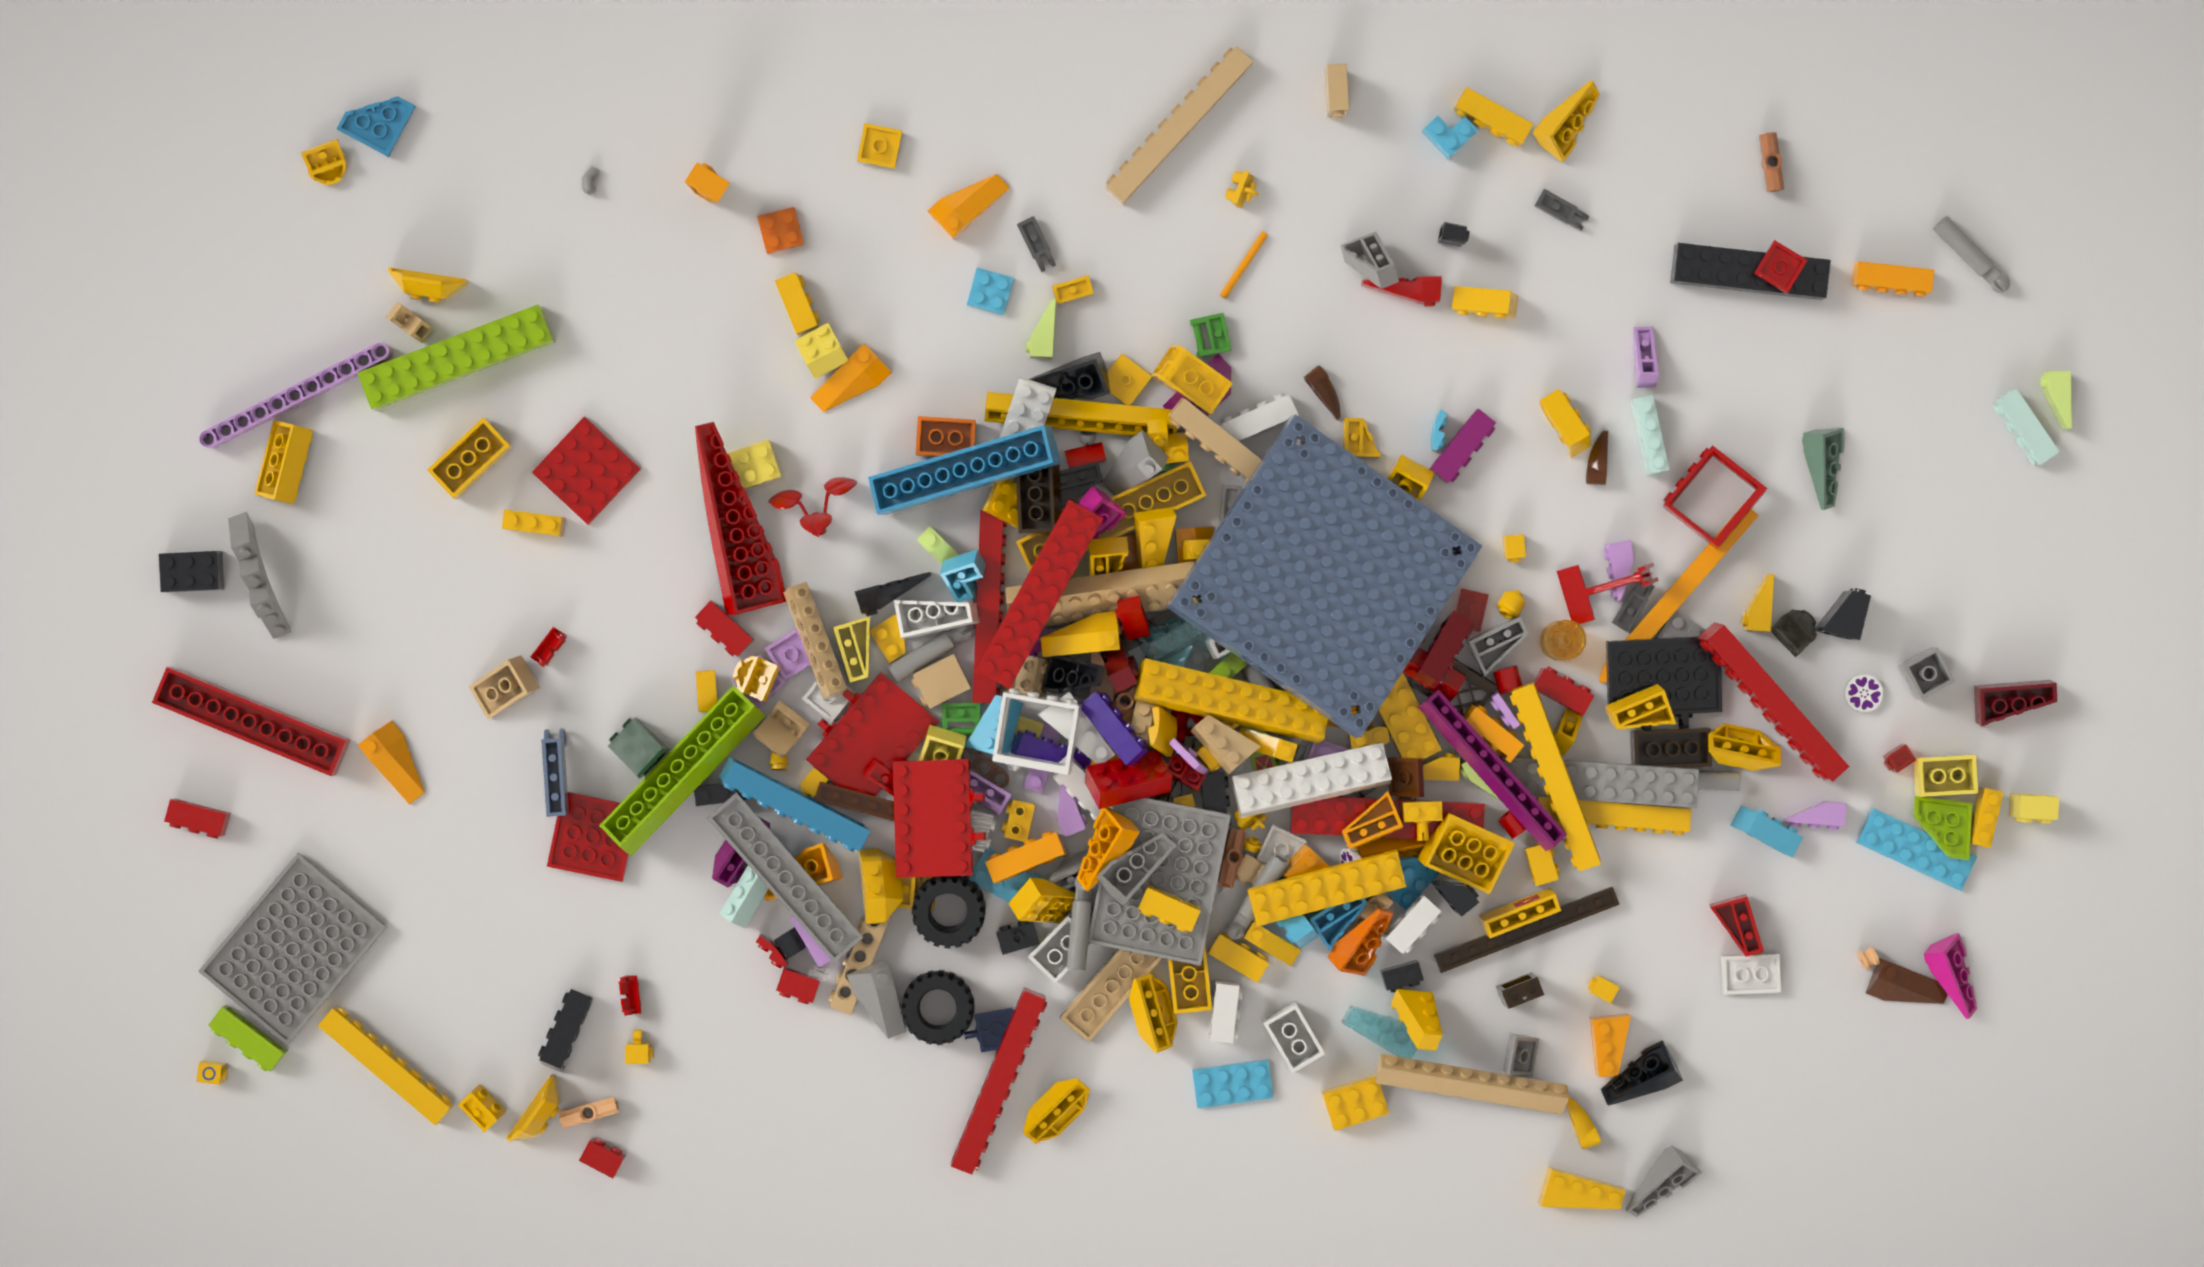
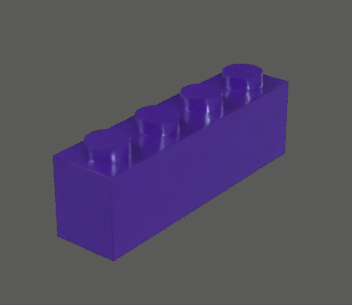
(1113, 728)
(1029, 746)

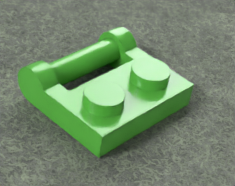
(1217, 334)
(961, 713)

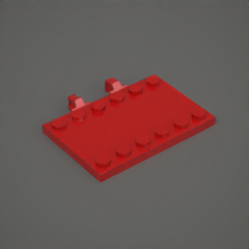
(878, 726)
(934, 818)

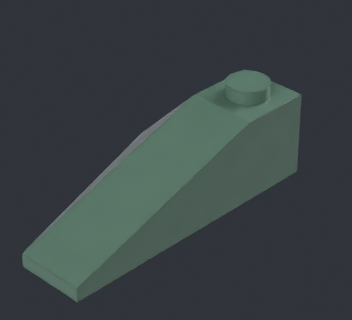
(1822, 456)

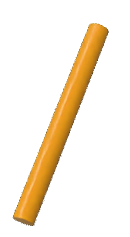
(1244, 264)

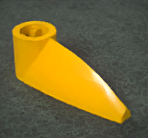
(1583, 1126)

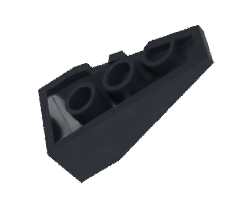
(1078, 379)

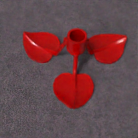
(816, 522)

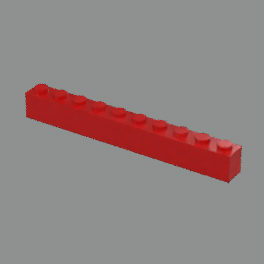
(988, 600)
(998, 1080)

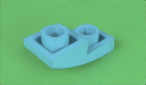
(1437, 439)

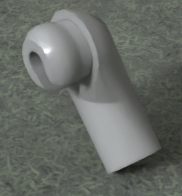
(587, 181)

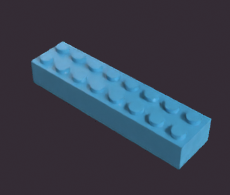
(795, 804)

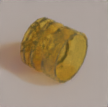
(1573, 638)

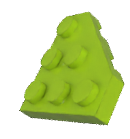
(1946, 824)

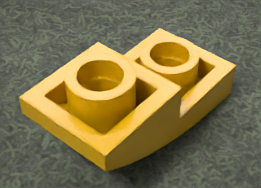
(706, 690)

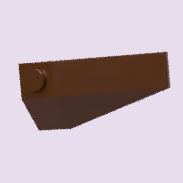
(1900, 984)

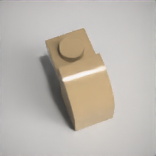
(409, 322)
(1374, 902)

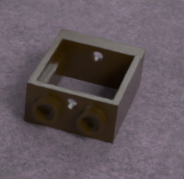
(1513, 990)

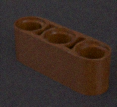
(995, 770)

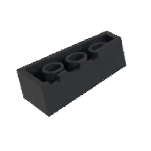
(565, 1030)

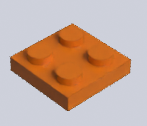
(780, 230)

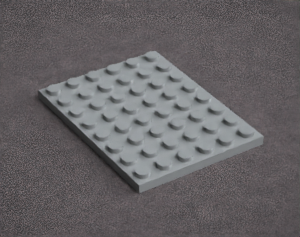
(1187, 873)
(292, 949)

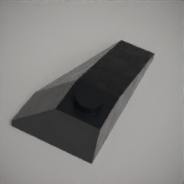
(879, 596)
(1070, 674)
(1648, 1074)

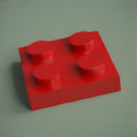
(1780, 266)

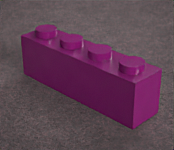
(1462, 446)

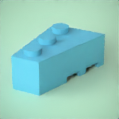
(984, 735)
(1767, 830)
(1298, 930)

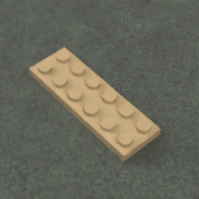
(1106, 992)

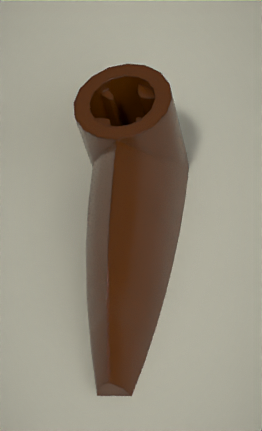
(1321, 385)
(1597, 463)

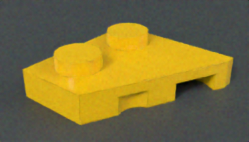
(1358, 439)
(888, 638)

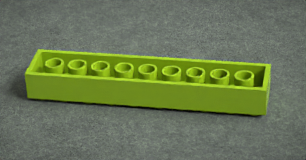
(456, 357)
(682, 771)

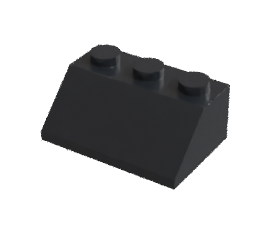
(1458, 896)

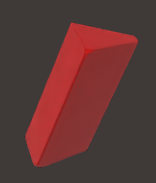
(1085, 455)

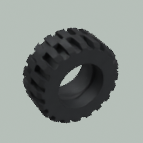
(949, 935)
(937, 1033)

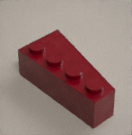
(1443, 649)
(2004, 700)

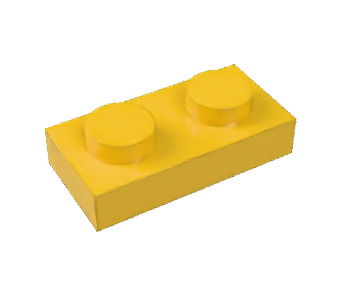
(1072, 290)

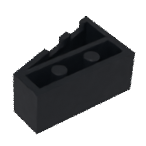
(1079, 480)

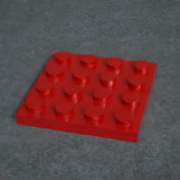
(586, 470)
(582, 844)

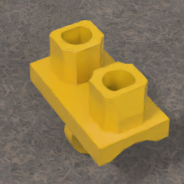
(1245, 188)
(1254, 821)

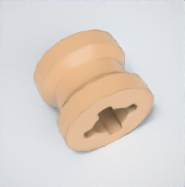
(1868, 958)

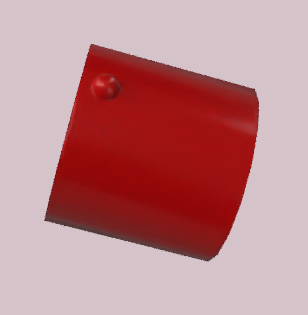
(1507, 679)
(1511, 824)

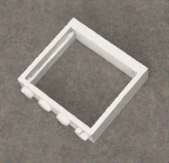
(999, 756)

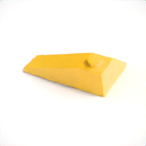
(1088, 635)

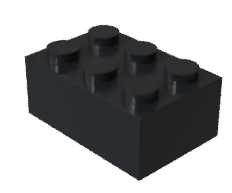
(191, 571)

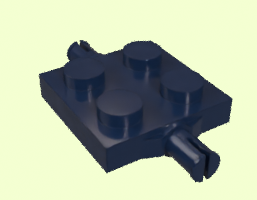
(990, 1028)

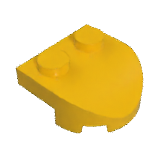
(325, 162)
(756, 677)

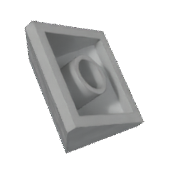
(1520, 1055)

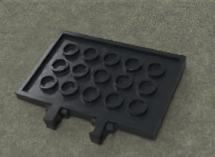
(1675, 664)

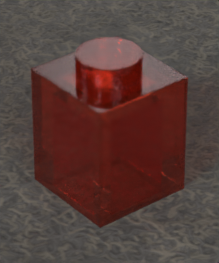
(1898, 758)

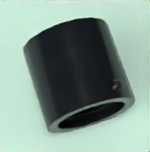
(790, 943)

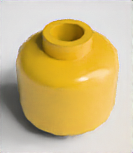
(1511, 604)

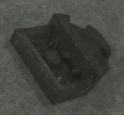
(1795, 630)

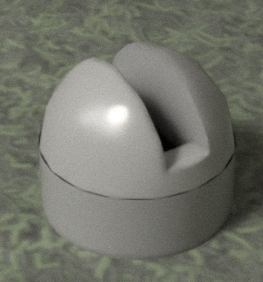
(1087, 437)

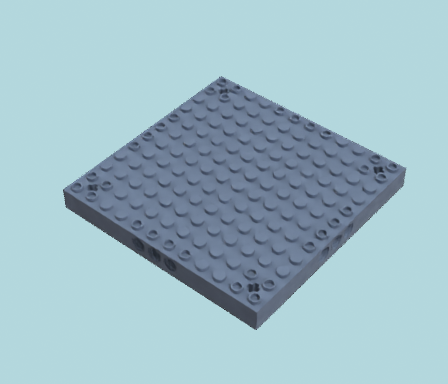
(1324, 576)

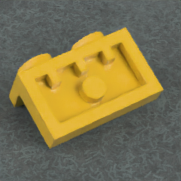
(482, 1108)

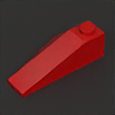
(1419, 290)

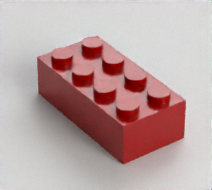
(1117, 783)

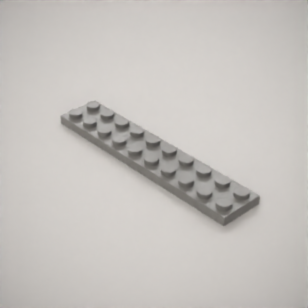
(1617, 782)
(785, 877)

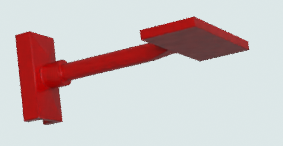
(1577, 594)

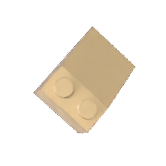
(504, 686)

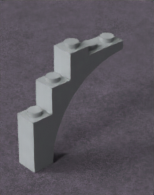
(253, 574)

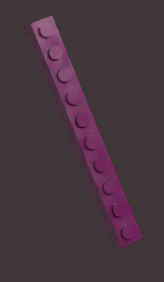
(1492, 770)

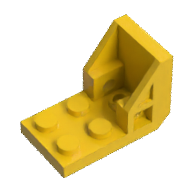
(1191, 378)

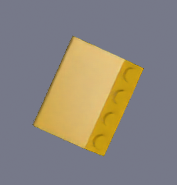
(1466, 853)

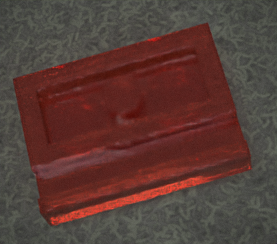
(1472, 606)

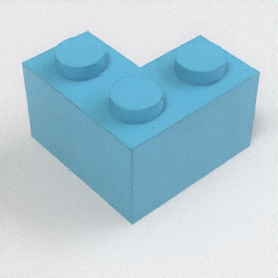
(1447, 139)
(961, 572)

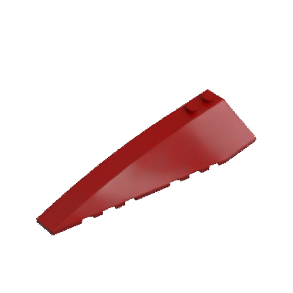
(743, 556)

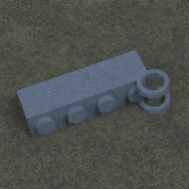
(555, 774)

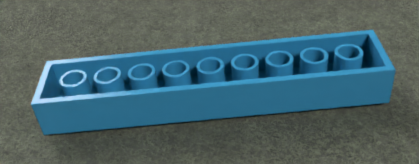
(964, 470)

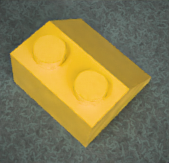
(1411, 477)

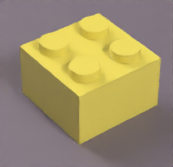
(821, 350)
(942, 744)
(2031, 806)

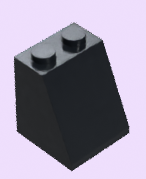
(1846, 615)

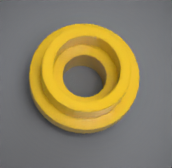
(1252, 844)

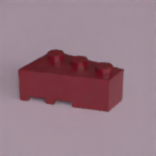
(1121, 667)

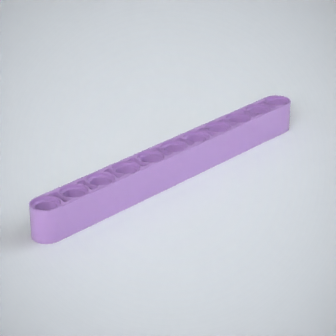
(286, 396)

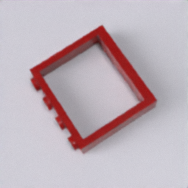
(1693, 471)

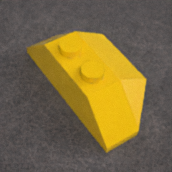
(426, 284)
(1743, 748)
(879, 885)
(1153, 1012)
(1056, 1110)
(538, 1112)

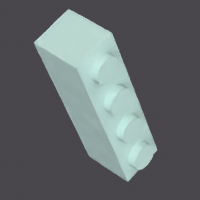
(2025, 427)
(1649, 434)
(744, 898)

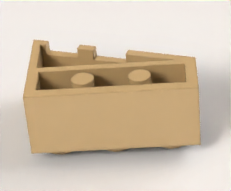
(1224, 743)

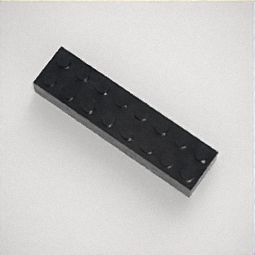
(1735, 268)

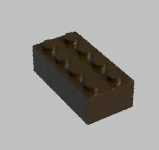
(1038, 500)
(1671, 747)

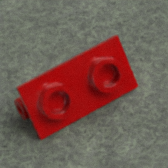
(548, 646)
(630, 986)

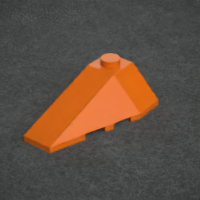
(1357, 949)

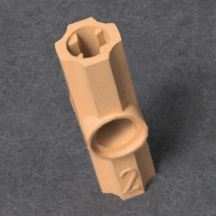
(600, 1108)

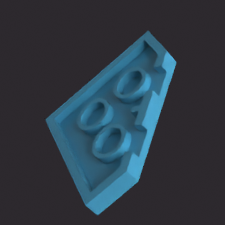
(378, 123)
(1416, 878)

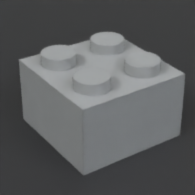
(1926, 673)

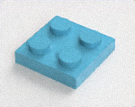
(990, 291)

